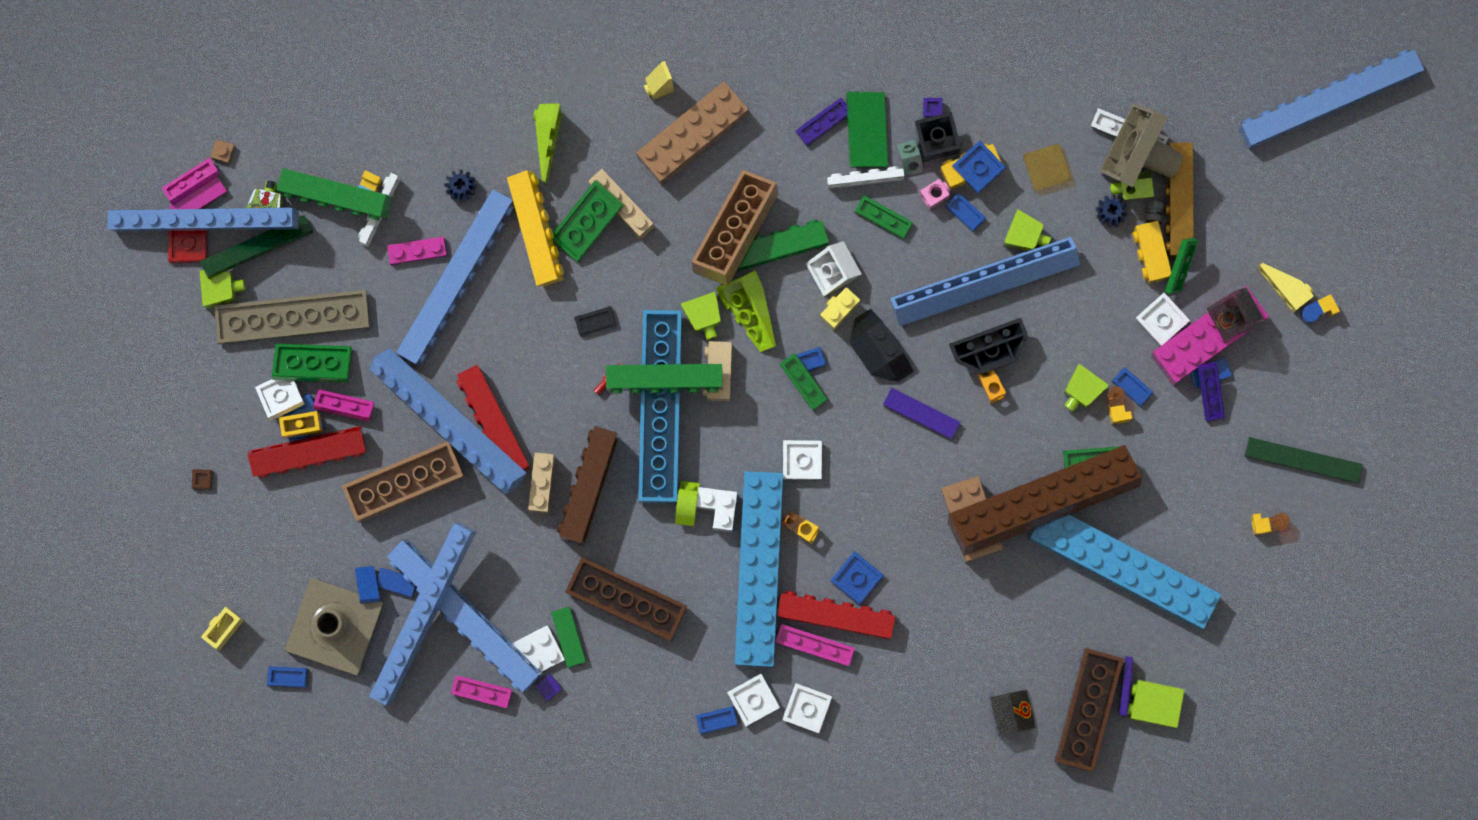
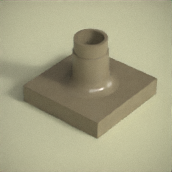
(1138, 147)
(346, 646)

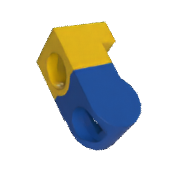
(1319, 308)

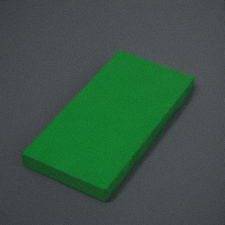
(867, 130)
(587, 220)
(312, 363)

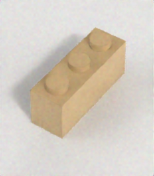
(720, 354)
(541, 483)

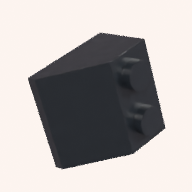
(937, 136)

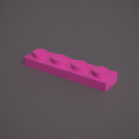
(815, 645)

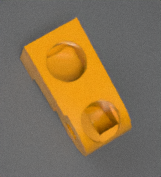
(992, 386)

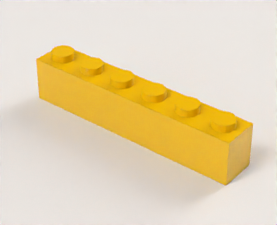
(535, 228)

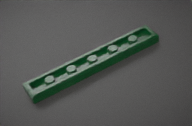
(253, 248)
(1303, 460)

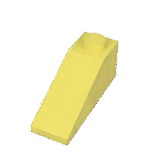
(659, 82)
(1290, 289)

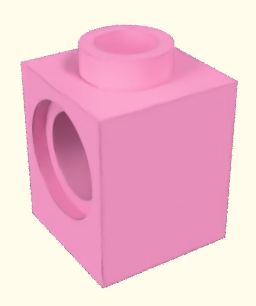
(931, 201)

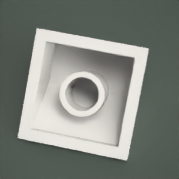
(833, 268)

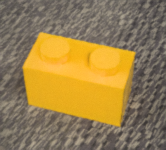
(301, 424)

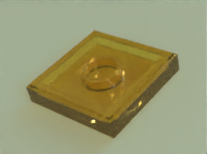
(1046, 167)

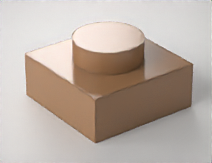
(222, 151)

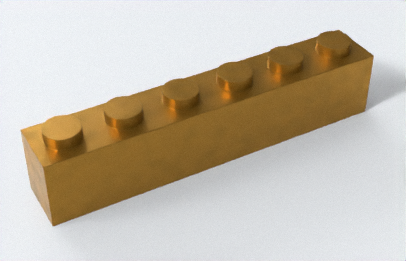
(1180, 201)

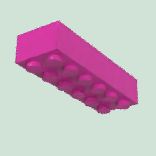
(1194, 347)

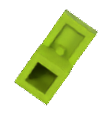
(686, 503)

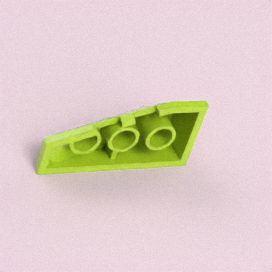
(547, 124)
(748, 304)

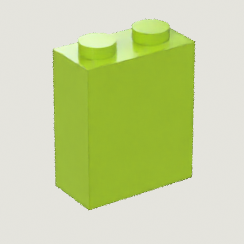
(1155, 704)

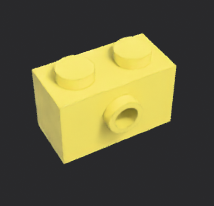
(839, 308)
(222, 628)

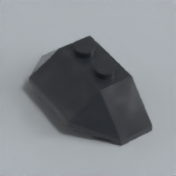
(878, 348)
(991, 348)

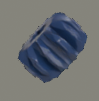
(455, 181)
(1118, 215)

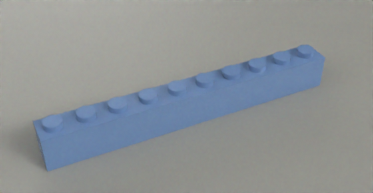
(1331, 99)
(203, 219)
(455, 278)
(985, 281)
(447, 421)
(422, 613)
(468, 620)

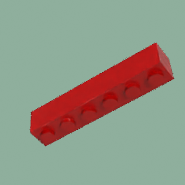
(489, 414)
(307, 451)
(836, 616)

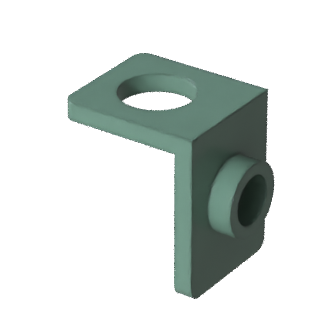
(910, 153)

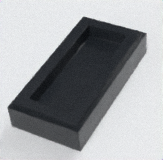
(595, 321)

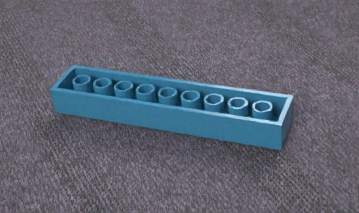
(660, 411)
(758, 569)
(1128, 569)

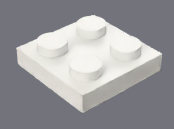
(1162, 319)
(279, 397)
(802, 460)
(541, 649)
(753, 700)
(807, 708)

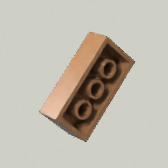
(963, 495)

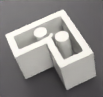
(722, 503)

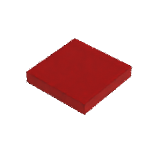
(187, 246)

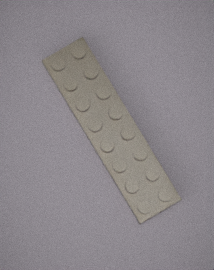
(291, 317)

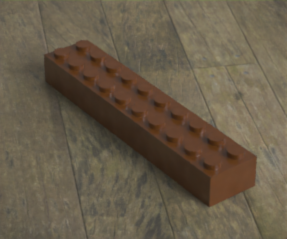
(1044, 500)

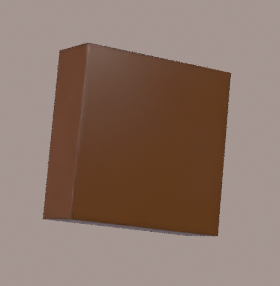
(202, 479)

